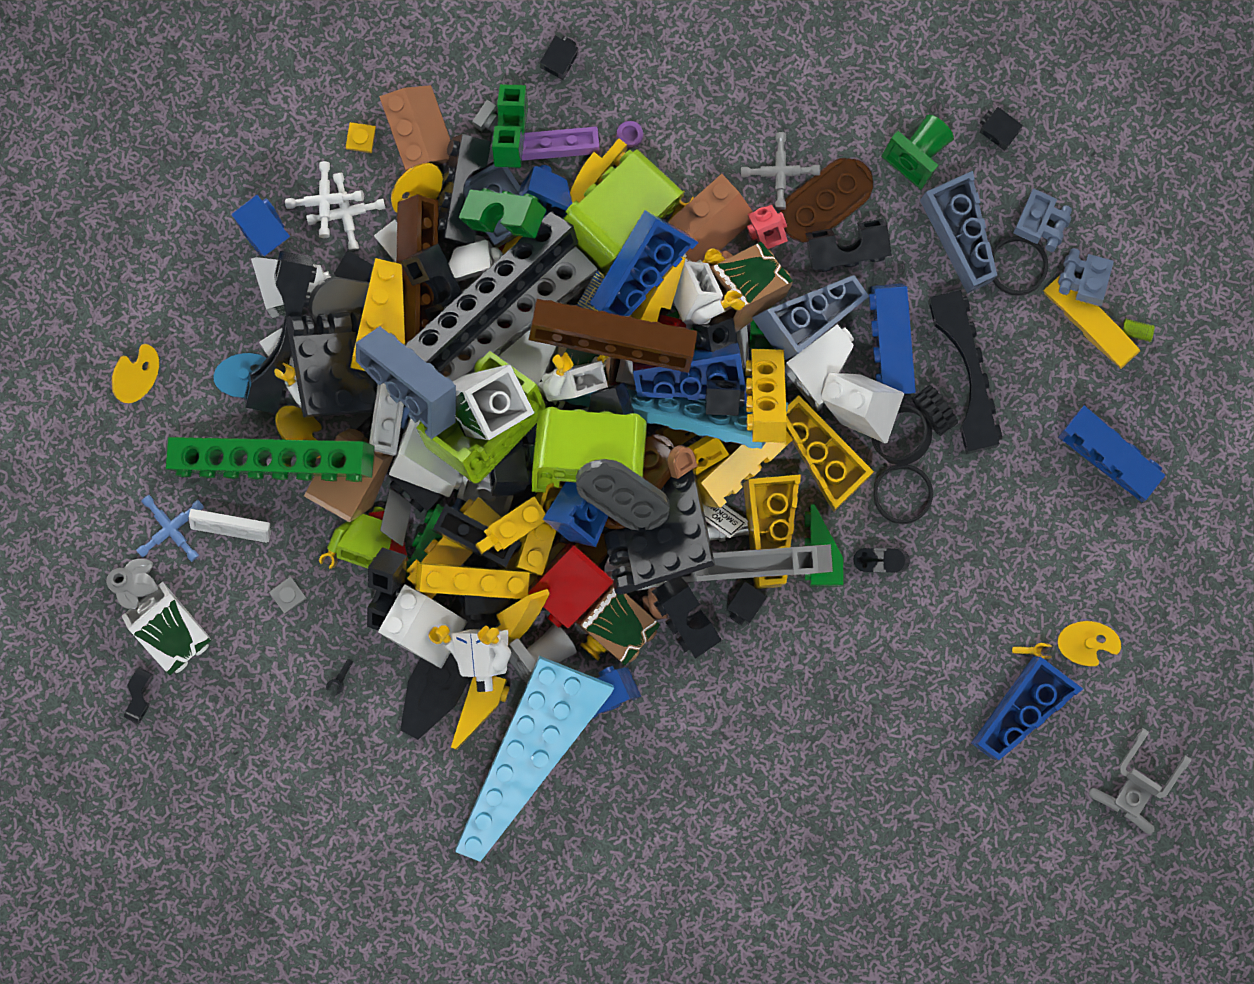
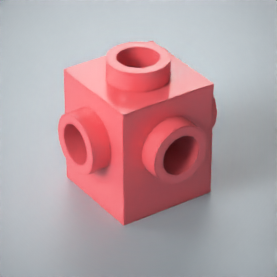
(767, 226)

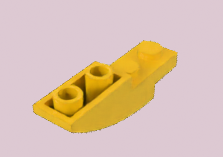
(595, 168)
(538, 543)

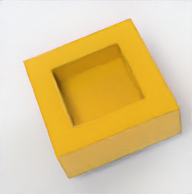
(360, 137)

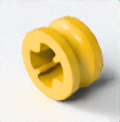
(593, 647)

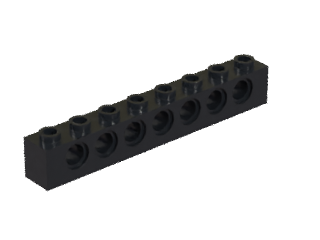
(494, 292)

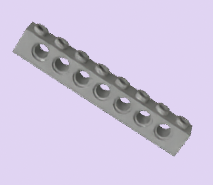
(573, 264)

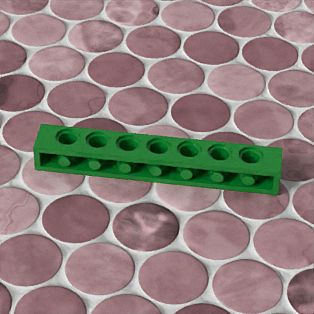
(182, 454)

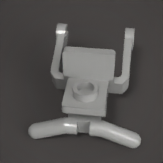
(1138, 788)

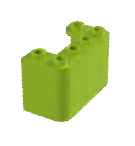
(615, 206)
(576, 437)
(477, 456)

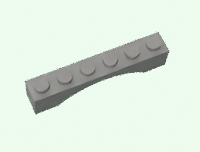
(766, 563)

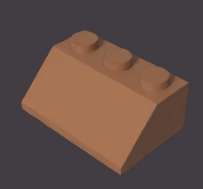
(417, 126)
(713, 217)

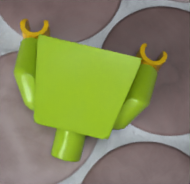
(357, 541)

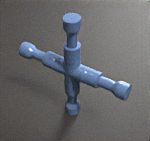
(170, 528)

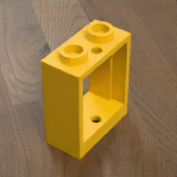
(709, 448)

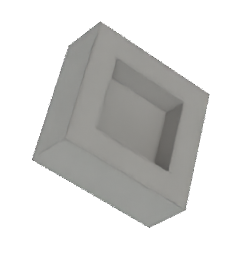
(486, 116)
(287, 595)

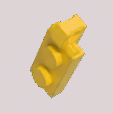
(513, 526)

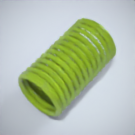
(1137, 325)

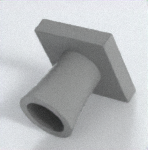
(551, 645)

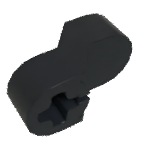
(869, 560)
(137, 687)

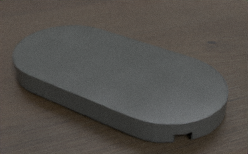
(338, 296)
(622, 494)

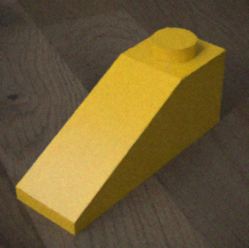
(478, 708)

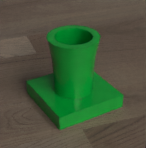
(914, 155)

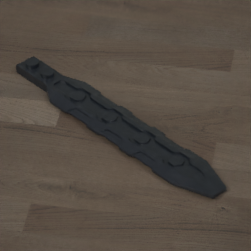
(436, 690)

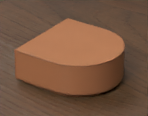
(680, 461)

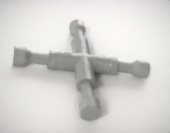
(780, 171)

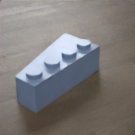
(961, 229)
(806, 318)
(409, 380)

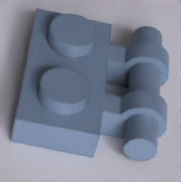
(1035, 216)
(1094, 279)

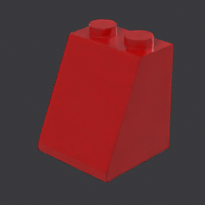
(572, 585)

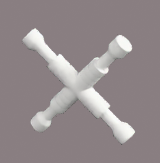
(324, 199)
(346, 212)

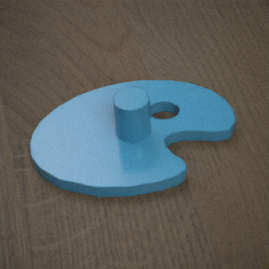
(233, 373)

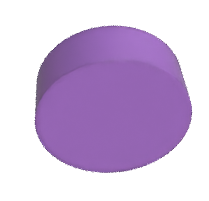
(630, 133)

